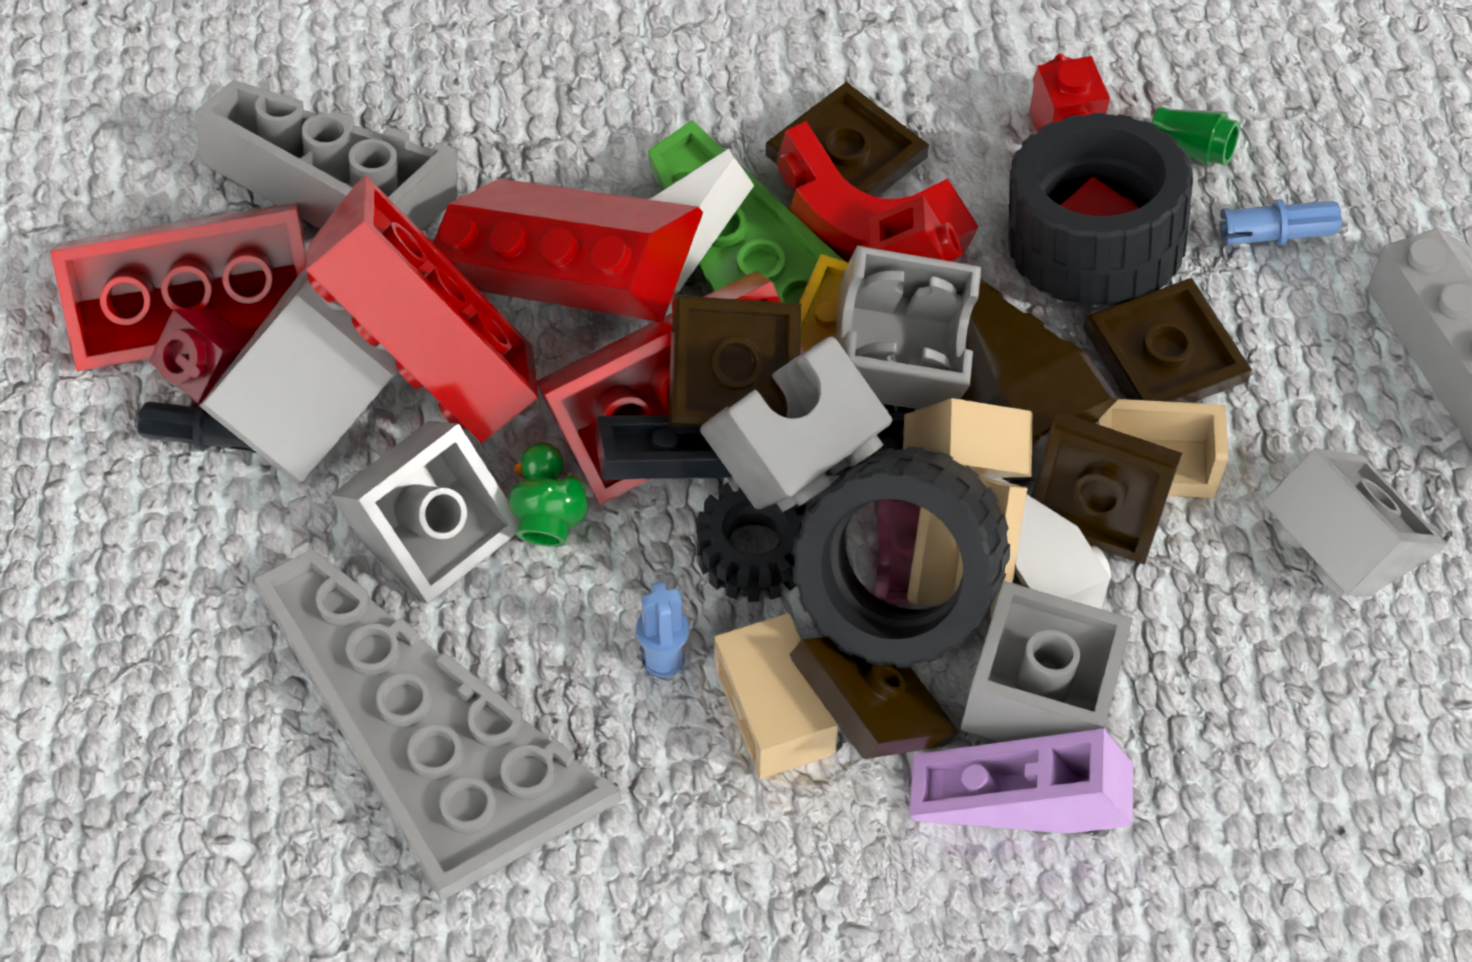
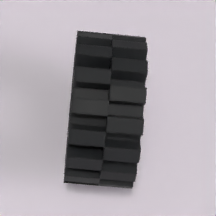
(743, 569)

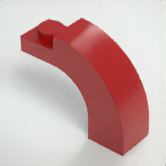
(839, 210)

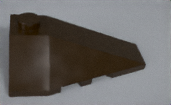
(1030, 369)

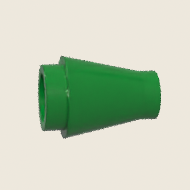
(1202, 134)

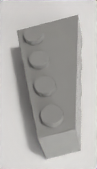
(318, 158)

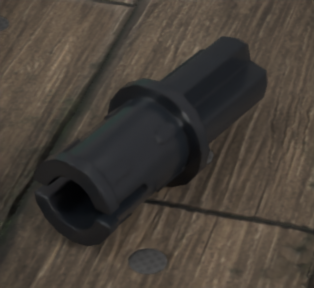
(186, 425)

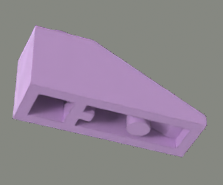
(1027, 784)

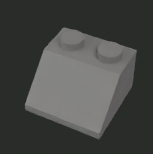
(428, 509)
(1350, 522)
(1045, 667)

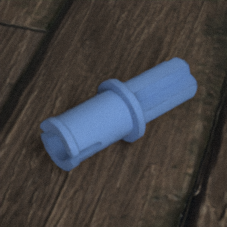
(1279, 222)
(662, 631)

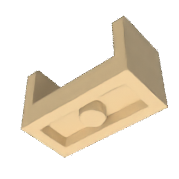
(1189, 428)
(771, 699)

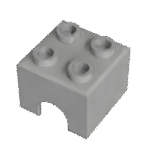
(907, 325)
(827, 427)

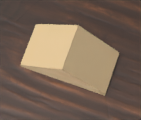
(983, 436)

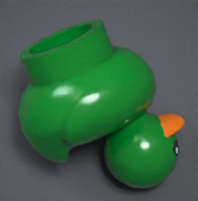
(542, 502)

